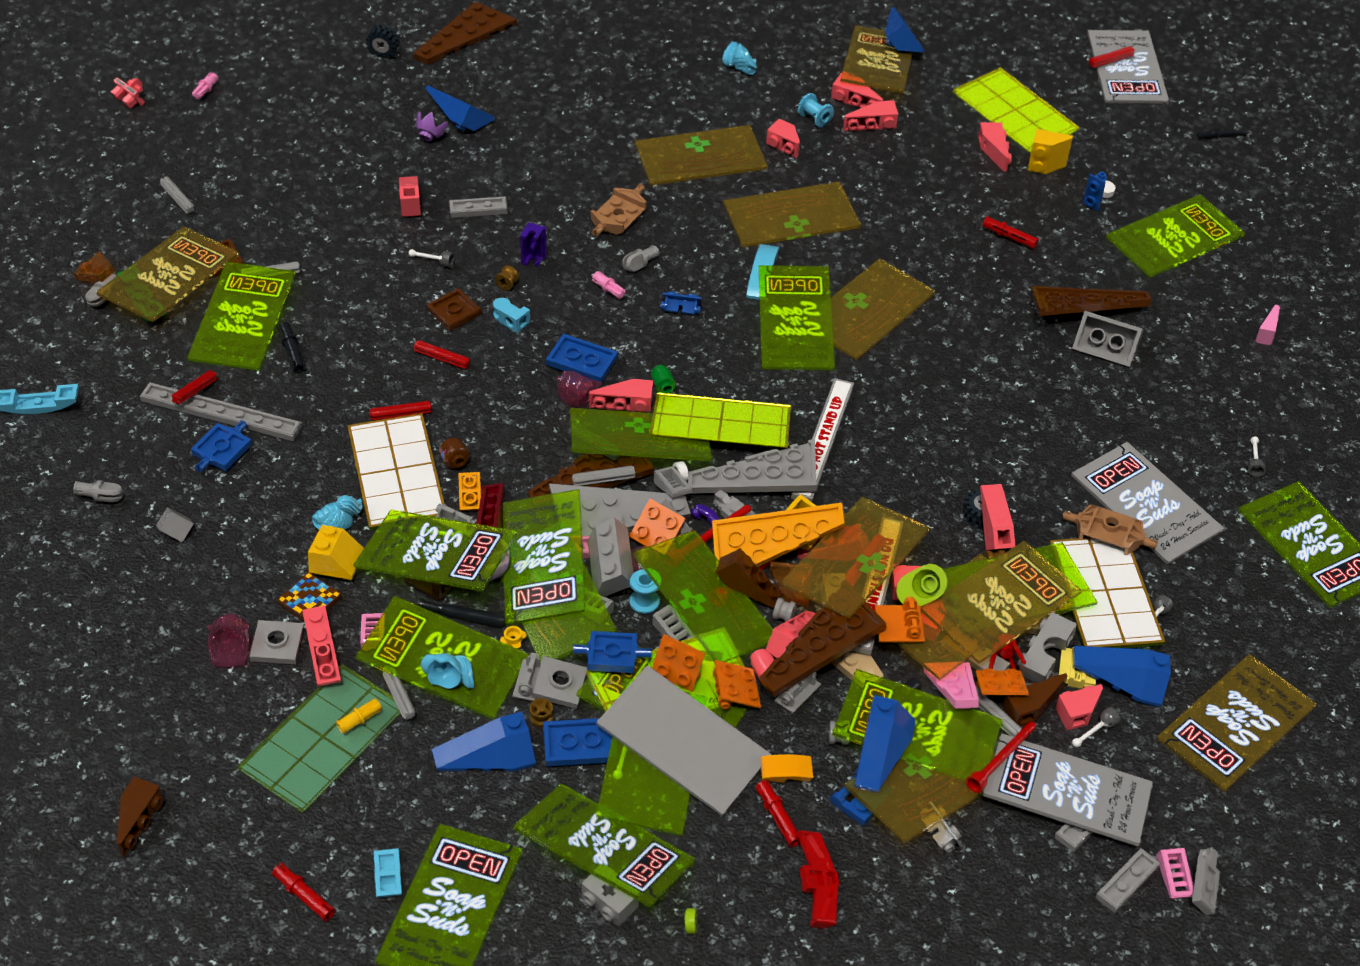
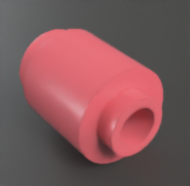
(761, 661)

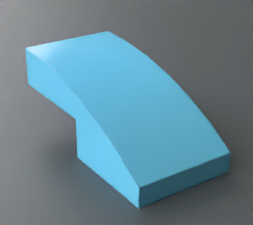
(387, 873)

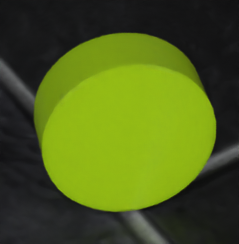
(691, 921)

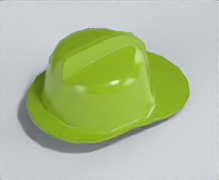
(923, 584)

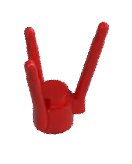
(1007, 652)

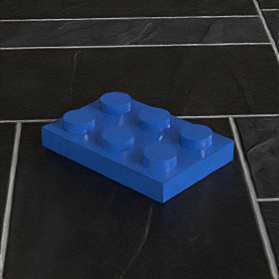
(582, 357)
(575, 742)

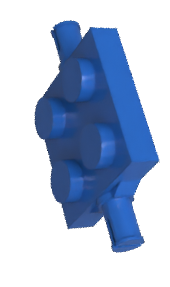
(221, 446)
(612, 651)

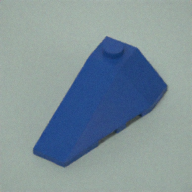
(900, 34)
(459, 111)
(1136, 671)
(885, 739)
(495, 745)

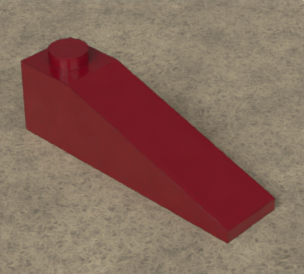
(491, 506)

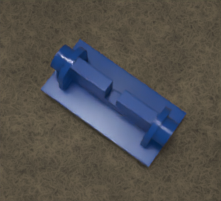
(1095, 190)
(672, 300)

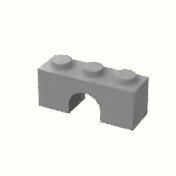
(1054, 633)

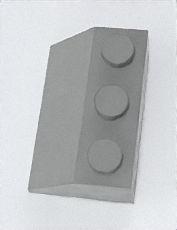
(1107, 338)
(610, 557)

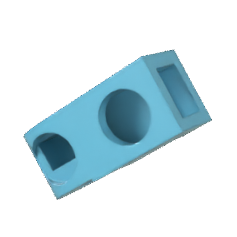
(511, 315)

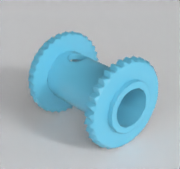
(822, 114)
(644, 598)

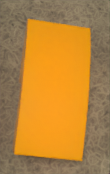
(469, 491)
(784, 767)

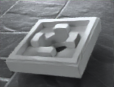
(283, 652)
(554, 692)

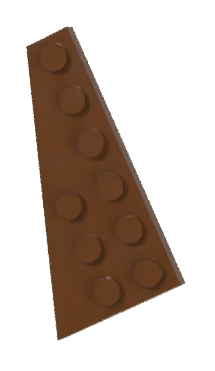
(466, 29)
(1075, 300)
(594, 462)
(820, 643)

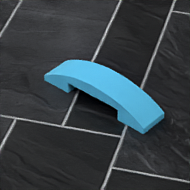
(765, 256)
(38, 402)

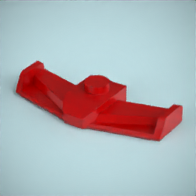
(819, 879)

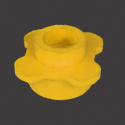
(513, 632)

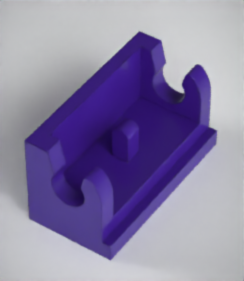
(533, 244)

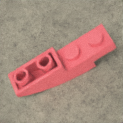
(321, 646)

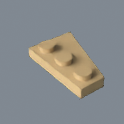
(853, 660)

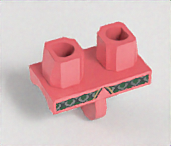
(131, 91)

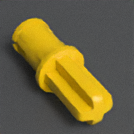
(358, 716)

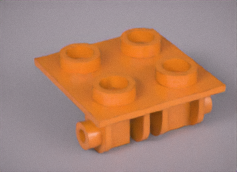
(656, 524)
(902, 622)
(678, 662)
(1001, 682)
(735, 685)

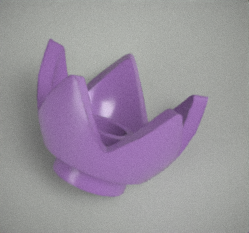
(427, 128)

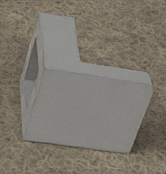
(174, 524)

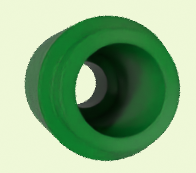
(663, 379)

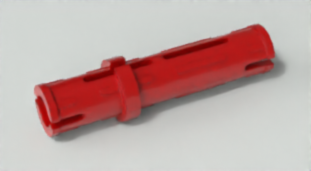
(993, 225)
(774, 805)
(295, 885)

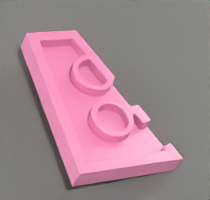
(957, 687)

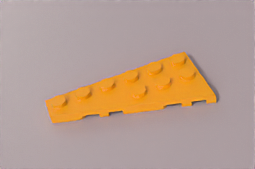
(775, 533)

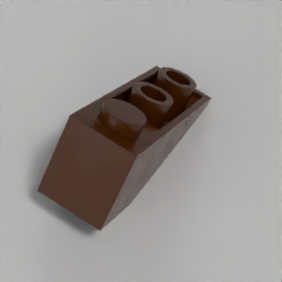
(745, 577)
(1030, 707)
(136, 808)

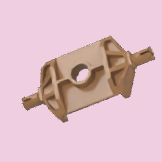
(626, 203)
(1126, 534)

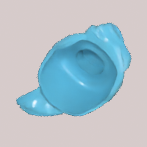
(738, 56)
(338, 513)
(448, 670)

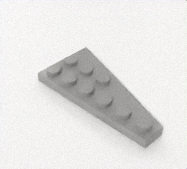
(764, 472)
(624, 505)

